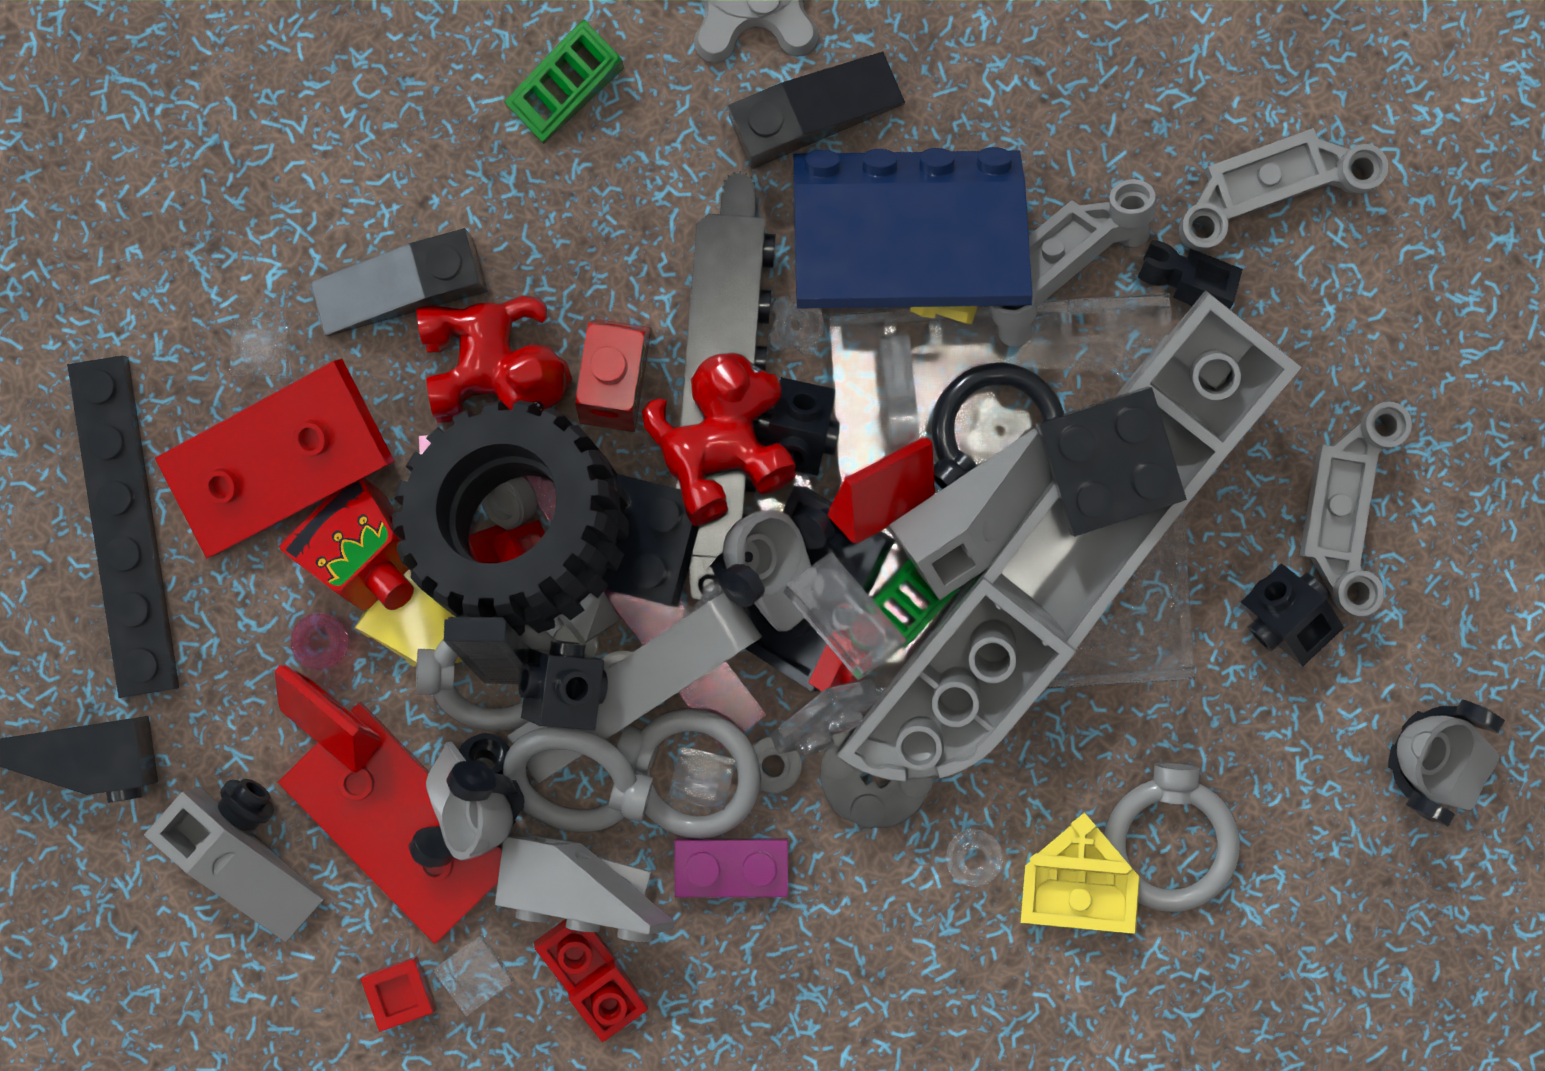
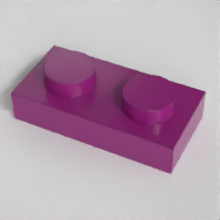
(731, 867)

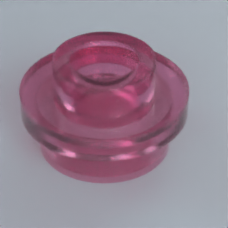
(302, 646)

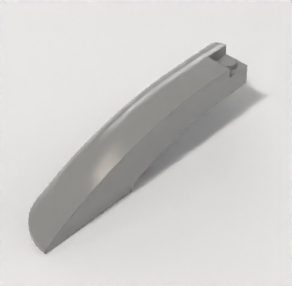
(1047, 588)

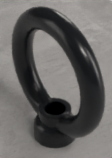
(952, 461)

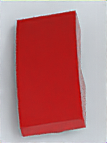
(592, 979)

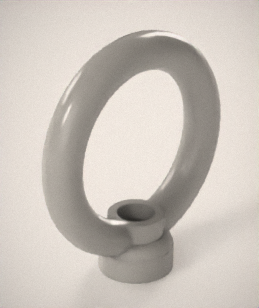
(436, 677)
(641, 749)
(1179, 785)
(629, 791)

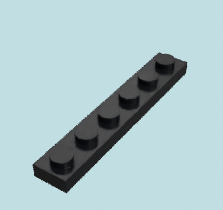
(123, 526)

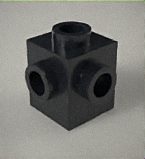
(802, 424)
(1291, 614)
(562, 686)

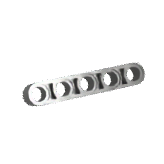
(658, 673)

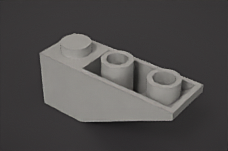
(974, 517)
(233, 863)
(570, 882)

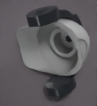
(765, 555)
(1444, 758)
(471, 807)

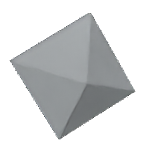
(596, 618)

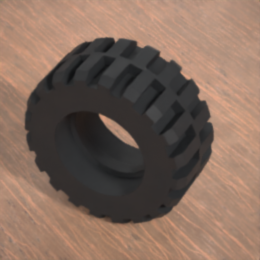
(469, 464)

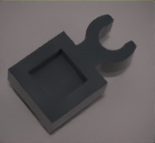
(1190, 274)

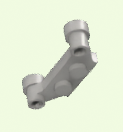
(1273, 176)
(1071, 242)
(1341, 506)

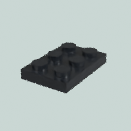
(800, 648)

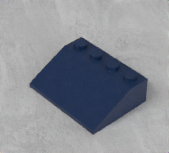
(911, 229)

